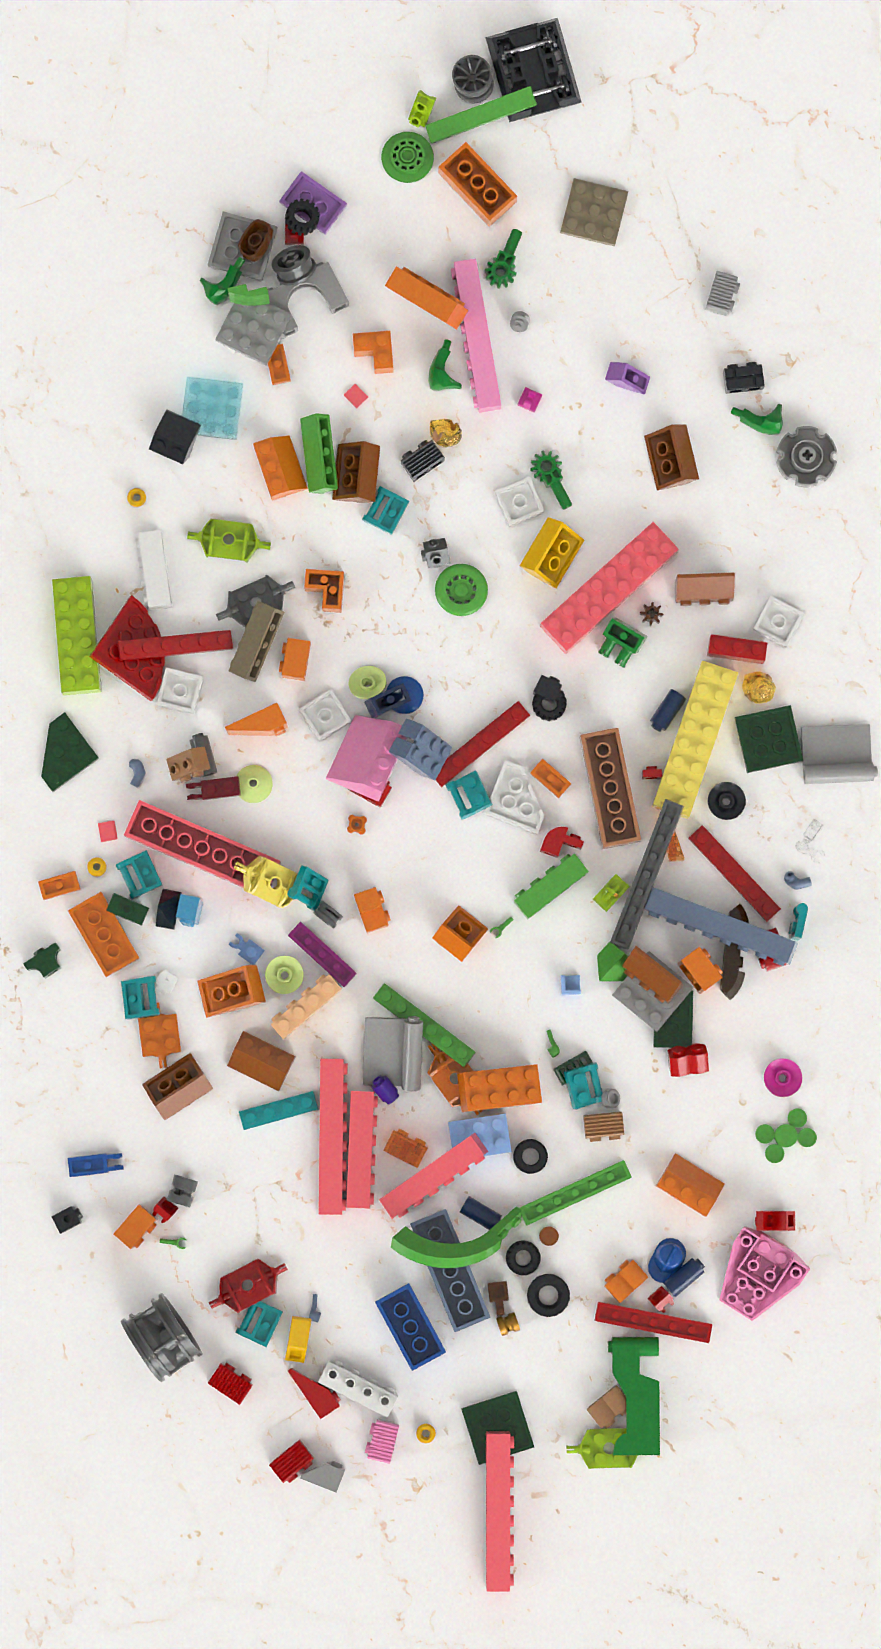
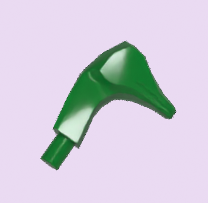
(218, 292)
(437, 377)
(769, 424)

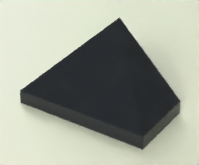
(167, 909)

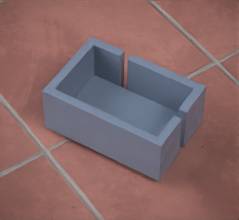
(425, 754)

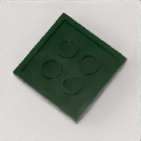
(768, 739)
(497, 1414)

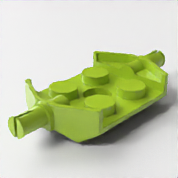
(241, 549)
(593, 1453)

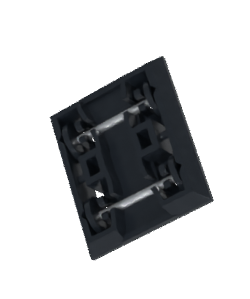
(534, 66)

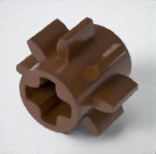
(647, 617)

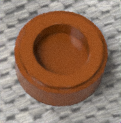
(548, 1236)

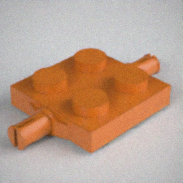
(159, 1036)

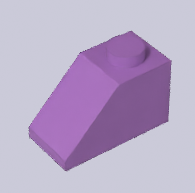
(627, 377)

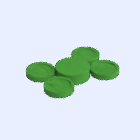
(785, 1135)

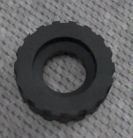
(548, 1280)

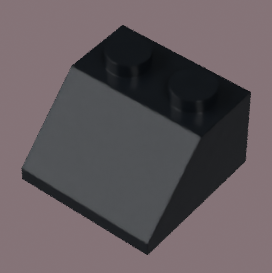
(175, 437)

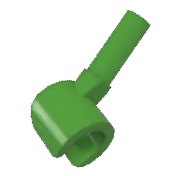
(502, 926)
(554, 1049)
(172, 1242)

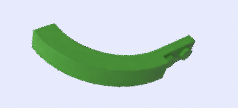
(457, 1254)

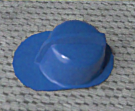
(666, 1259)

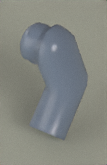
(139, 772)
(796, 883)

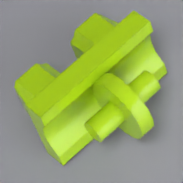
(421, 109)
(611, 892)

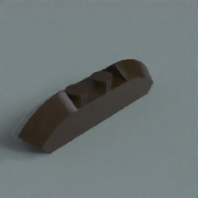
(732, 961)

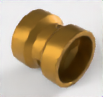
(508, 1324)

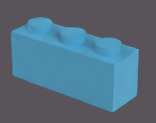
(189, 910)

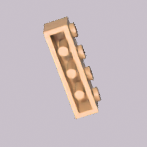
(307, 1006)

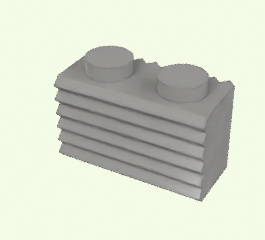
(721, 293)

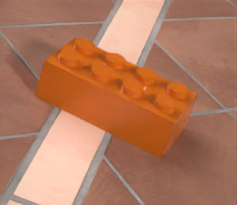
(477, 184)
(427, 296)
(499, 1088)

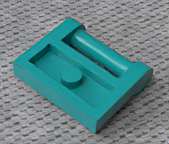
(391, 513)
(474, 791)
(145, 872)
(311, 882)
(797, 927)
(134, 999)
(579, 1088)
(265, 1325)

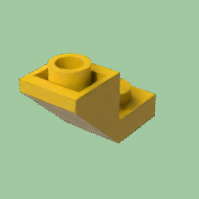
(298, 1339)

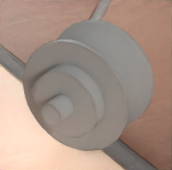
(519, 321)

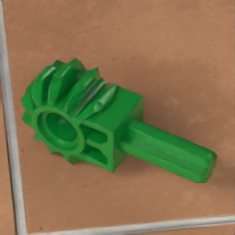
(505, 261)
(552, 477)

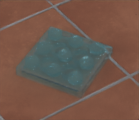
(214, 406)

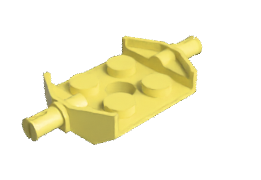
(258, 878)

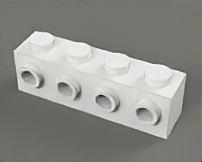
(358, 1388)

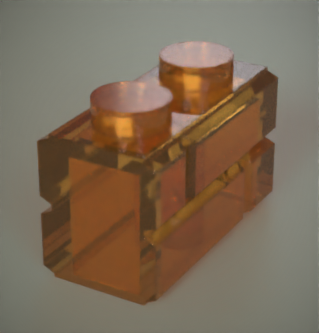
(405, 1148)

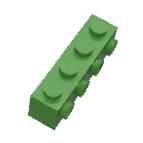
(319, 453)
(551, 886)

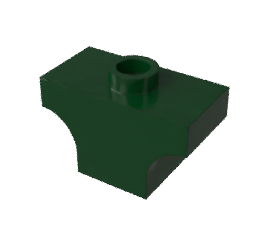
(127, 909)
(45, 960)

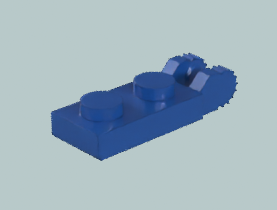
(92, 1164)

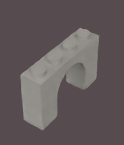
(321, 280)

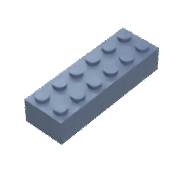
(455, 1285)

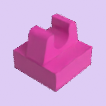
(529, 399)

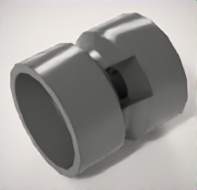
(182, 1183)

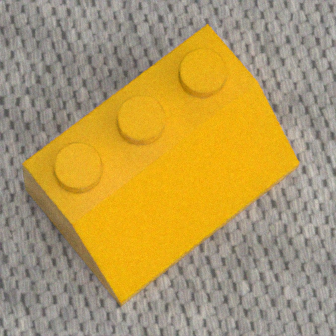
(552, 552)

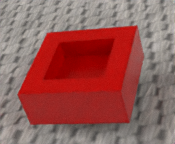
(651, 773)

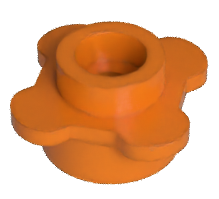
(356, 819)

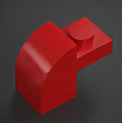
(556, 838)
(775, 1220)

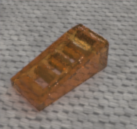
(674, 850)

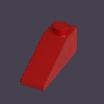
(319, 1396)

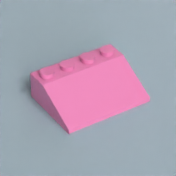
(364, 756)

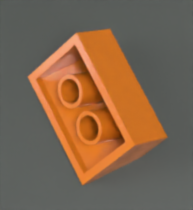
(280, 466)
(690, 1185)

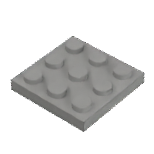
(226, 249)
(254, 330)
(644, 1003)

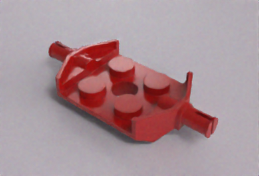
(264, 1285)

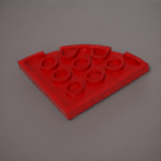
(130, 624)

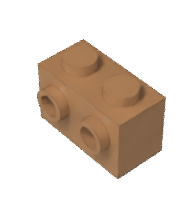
(188, 764)

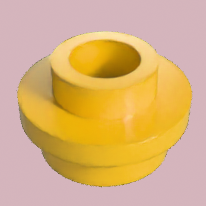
(136, 491)
(101, 871)
(421, 1438)

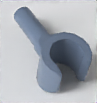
(314, 1315)

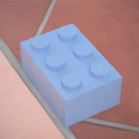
(490, 1130)

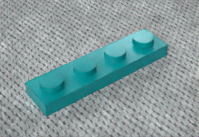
(278, 1110)

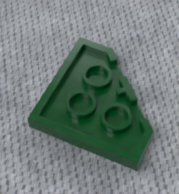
(65, 753)

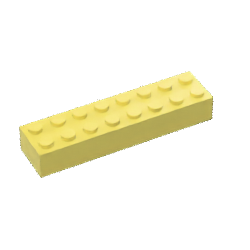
(696, 736)

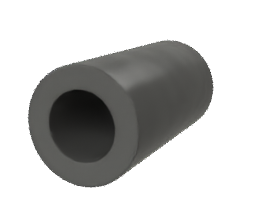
(201, 740)

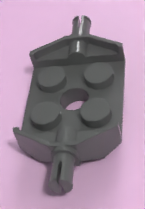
(239, 600)

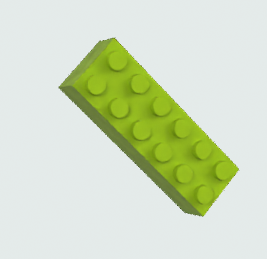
(76, 635)

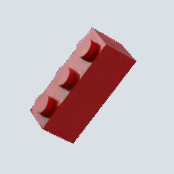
(737, 649)

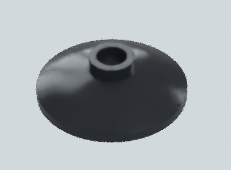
(733, 793)

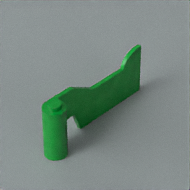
(641, 1395)

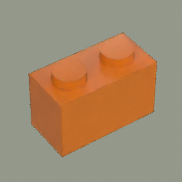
(295, 659)
(135, 1227)

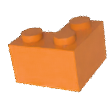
(377, 345)
(330, 584)
(371, 910)

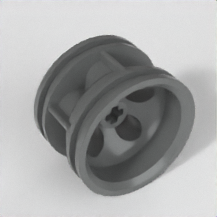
(161, 1338)

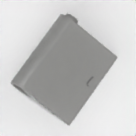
(837, 754)
(393, 1051)

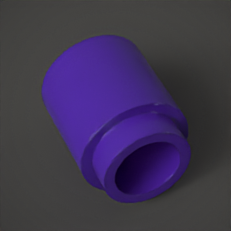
(385, 1089)

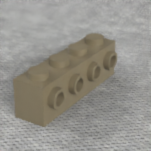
(256, 641)

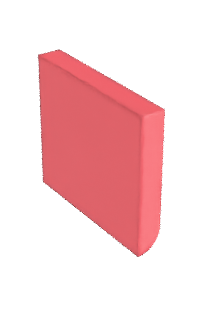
(355, 396)
(107, 831)

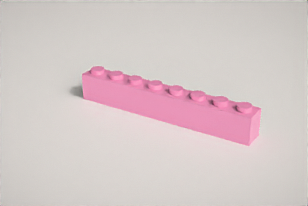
(477, 336)

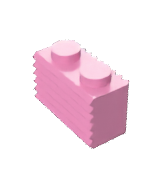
(383, 1441)

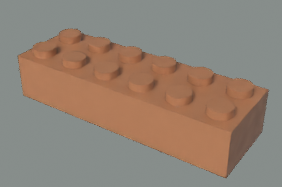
(610, 788)

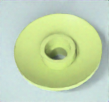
(367, 676)
(261, 790)
(284, 964)

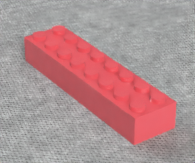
(609, 587)
(190, 843)

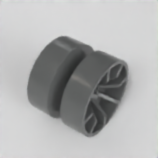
(473, 79)

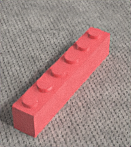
(360, 1149)
(432, 1176)

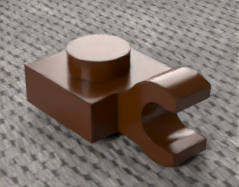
(498, 1293)

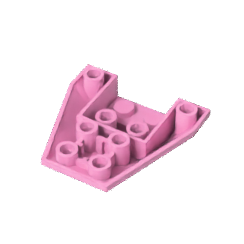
(760, 1273)

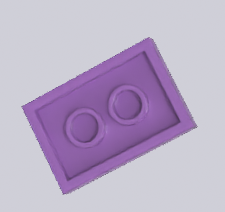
(329, 204)

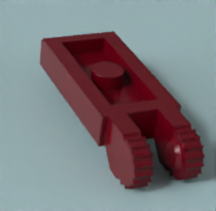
(215, 788)

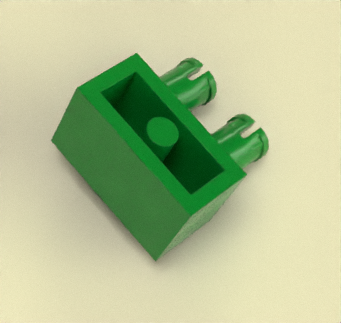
(625, 635)

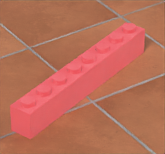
(331, 1136)
(498, 1511)

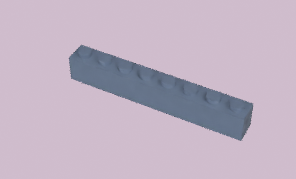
(722, 926)

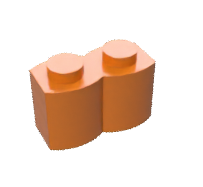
(625, 1281)

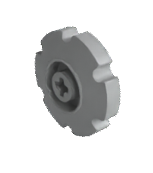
(818, 448)

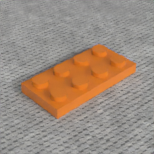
(103, 934)

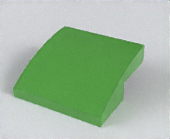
(241, 295)

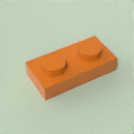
(278, 366)
(550, 778)
(59, 885)

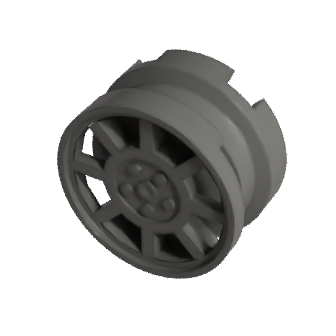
(326, 916)

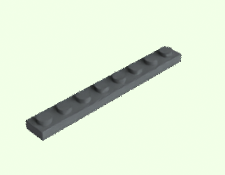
(647, 874)

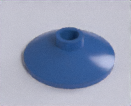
(415, 693)

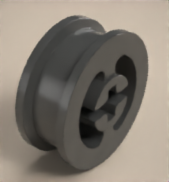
(293, 265)

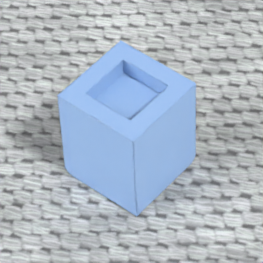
(570, 985)

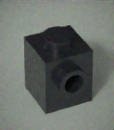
(548, 689)
(67, 1219)

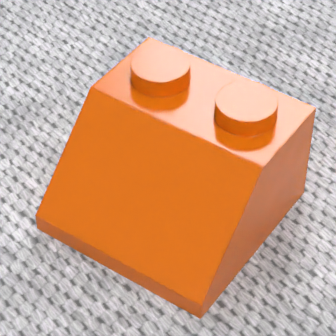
(460, 933)

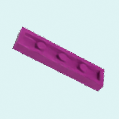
(322, 954)

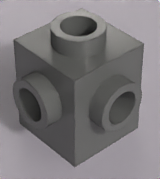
(435, 553)

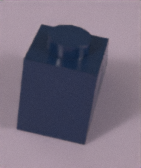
(387, 701)

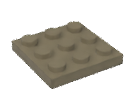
(594, 212)

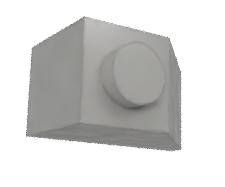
(326, 1475)

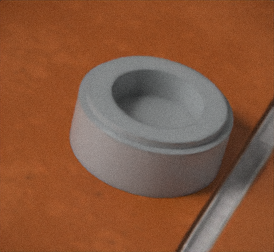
(610, 1098)

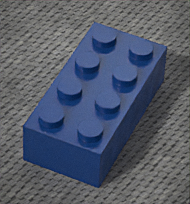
(410, 1327)

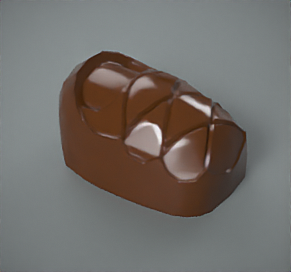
(255, 240)

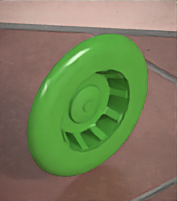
(407, 156)
(461, 589)

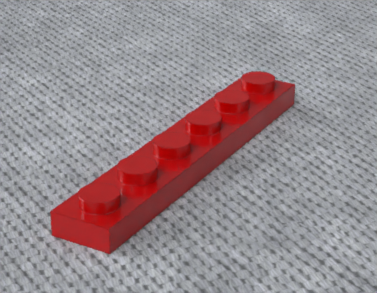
(175, 645)
(482, 742)
(734, 873)
(653, 1322)

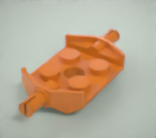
(440, 1073)

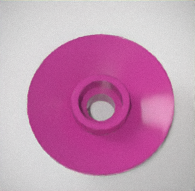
(792, 1073)

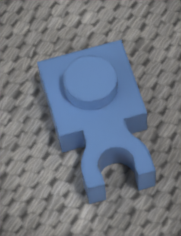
(249, 951)

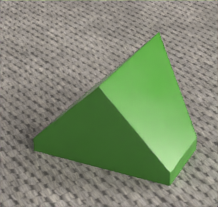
(611, 963)

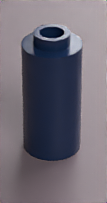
(667, 710)
(480, 1213)
(684, 1276)

